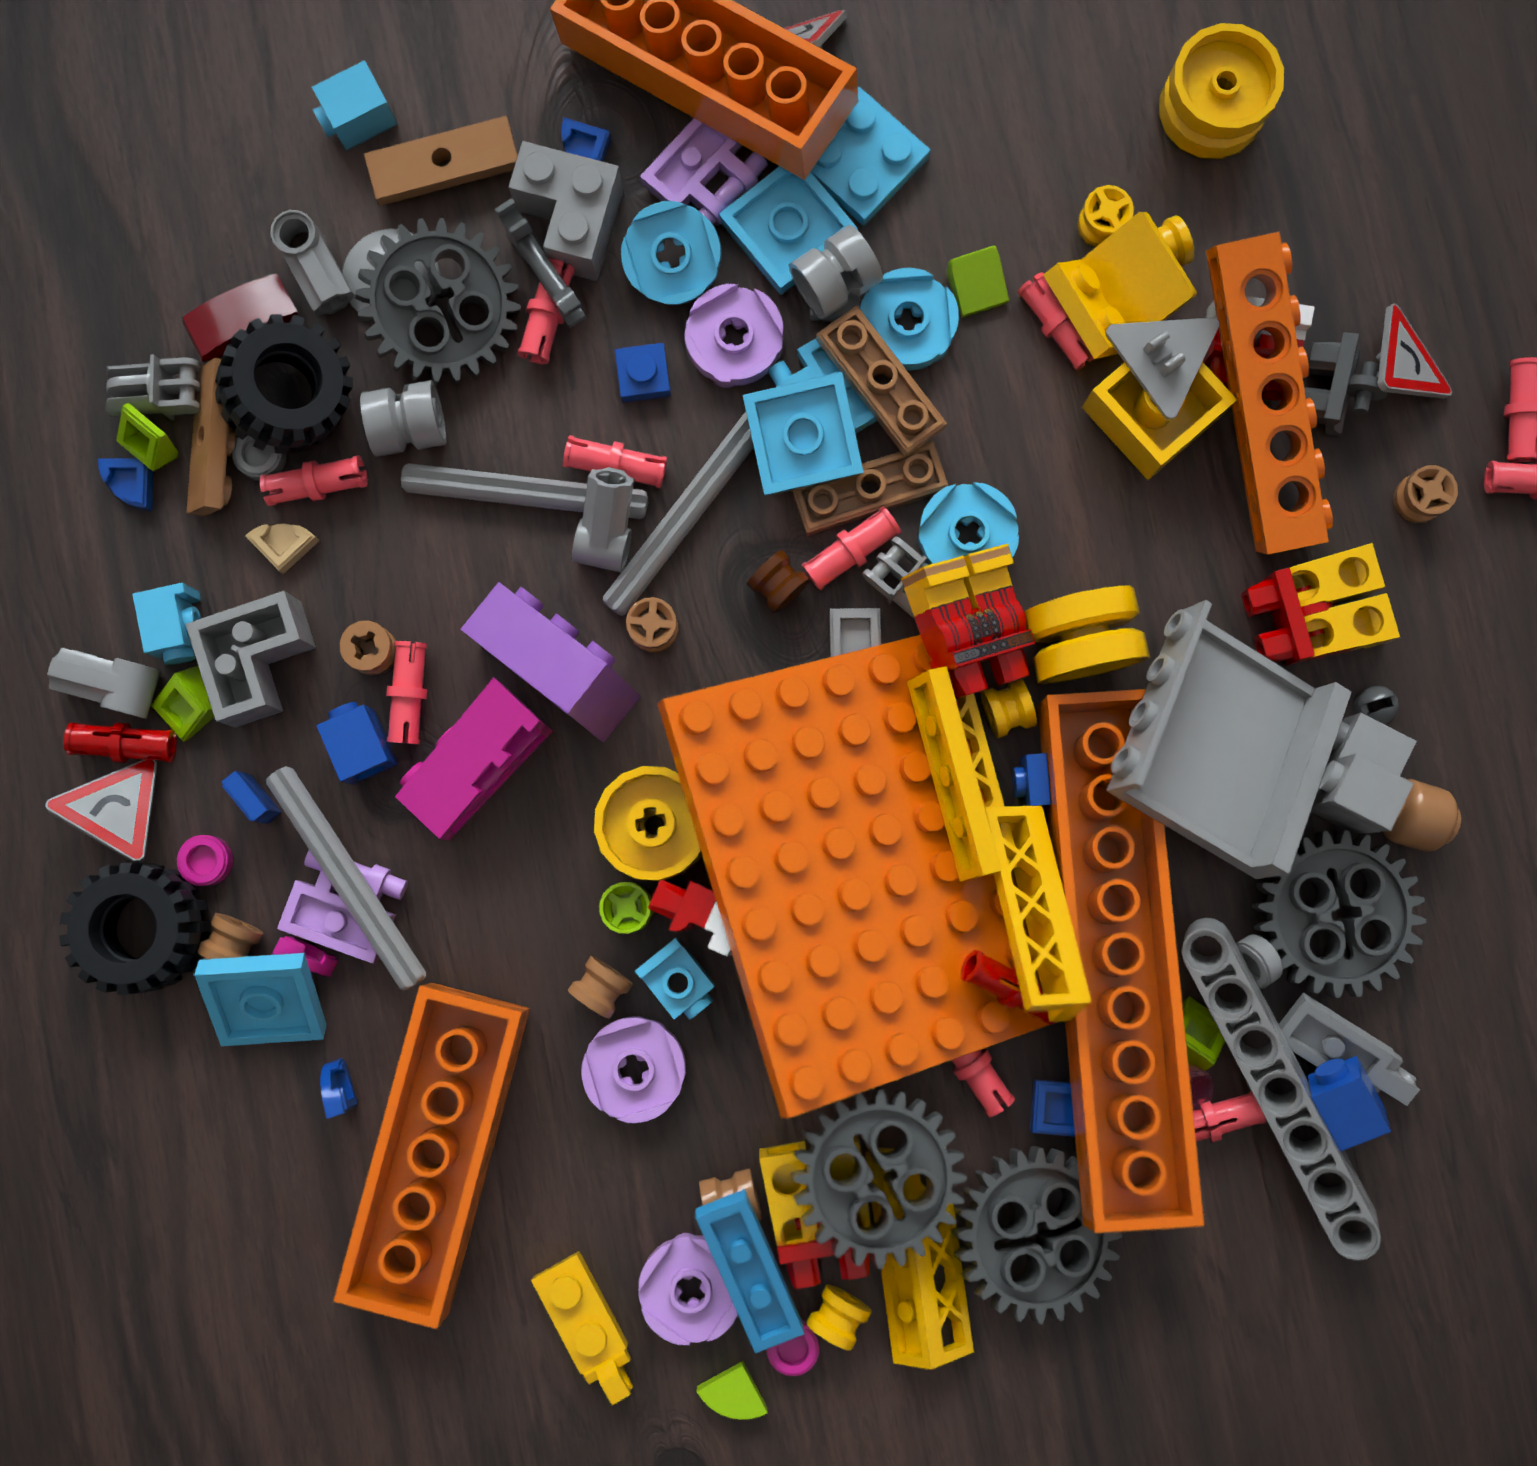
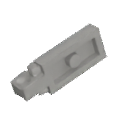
(1324, 1035)

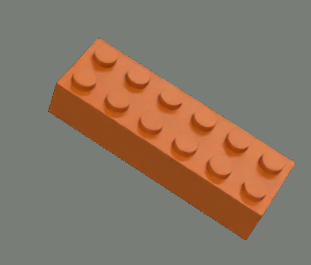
(720, 69)
(432, 1155)

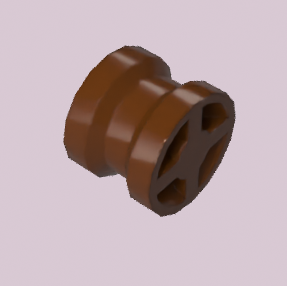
(778, 581)

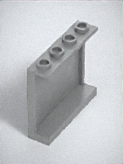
(1227, 746)

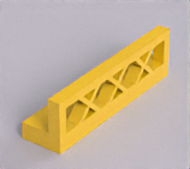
(955, 773)
(1045, 911)
(911, 1301)

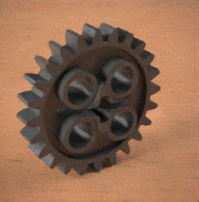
(397, 319)
(1383, 904)
(838, 1201)
(1046, 1281)

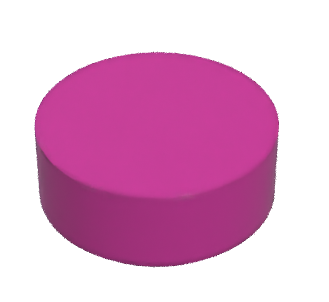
(204, 860)
(795, 1355)

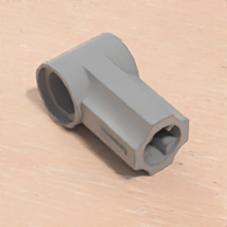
(311, 263)
(603, 533)
(114, 684)

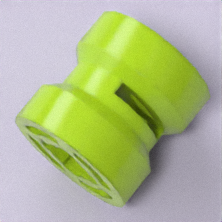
(620, 903)

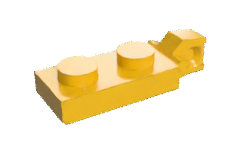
(586, 1324)

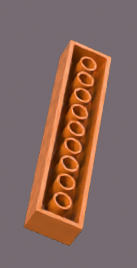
(1131, 1038)

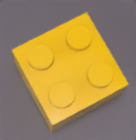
(1138, 427)

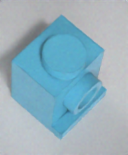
(163, 621)
(677, 959)

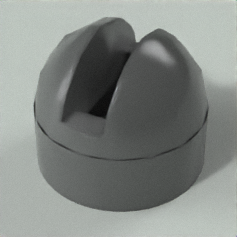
(1373, 694)

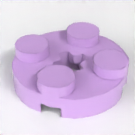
(741, 307)
(618, 1094)
(659, 1293)

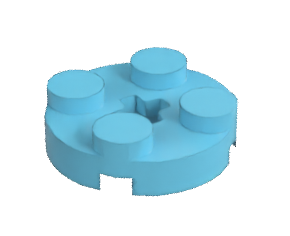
(646, 239)
(927, 299)
(963, 505)

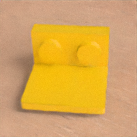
(1121, 282)

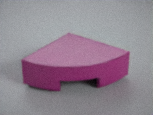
(317, 959)

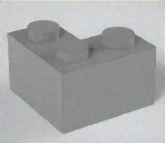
(577, 197)
(236, 654)
(1363, 777)

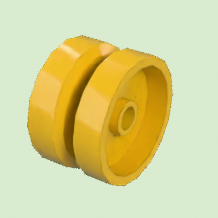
(1221, 90)
(1084, 628)
(622, 821)

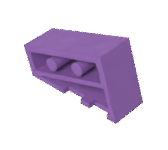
(552, 660)

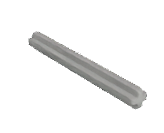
(505, 488)
(680, 518)
(346, 878)

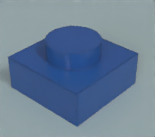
(642, 372)
(1031, 780)

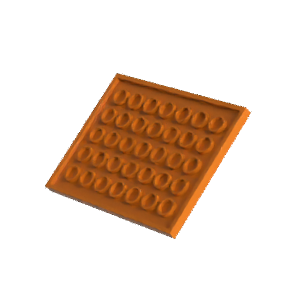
(839, 874)

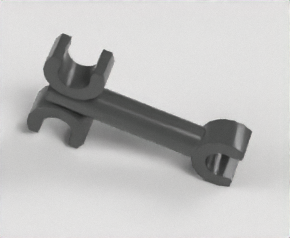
(521, 238)

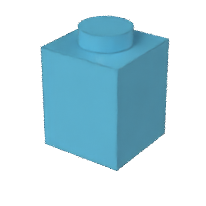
(352, 106)

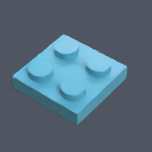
(869, 159)
(782, 222)
(803, 434)
(261, 999)

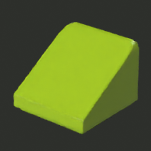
(977, 281)
(144, 439)
(184, 703)
(1202, 1035)

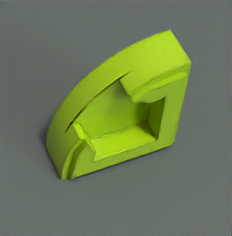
(733, 1394)

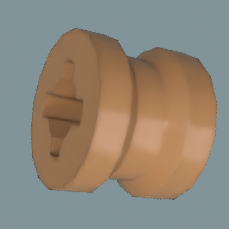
(1435, 486)
(652, 615)
(378, 653)
(229, 938)
(600, 987)

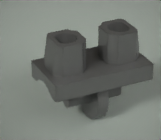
(1341, 362)

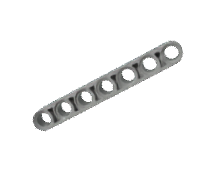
(1285, 1111)

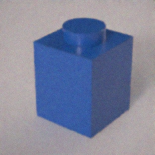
(356, 743)
(1348, 1102)

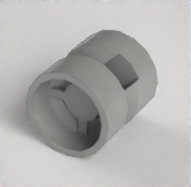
(840, 269)
(403, 418)

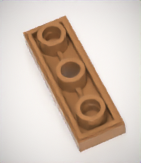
(414, 166)
(898, 405)
(211, 445)
(898, 480)

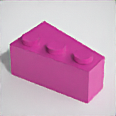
(472, 760)

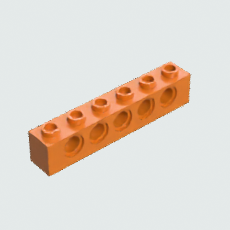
(1247, 373)

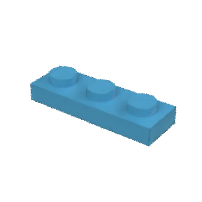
(749, 1271)

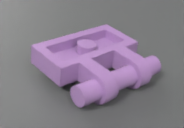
(693, 161)
(322, 916)

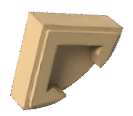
(282, 543)

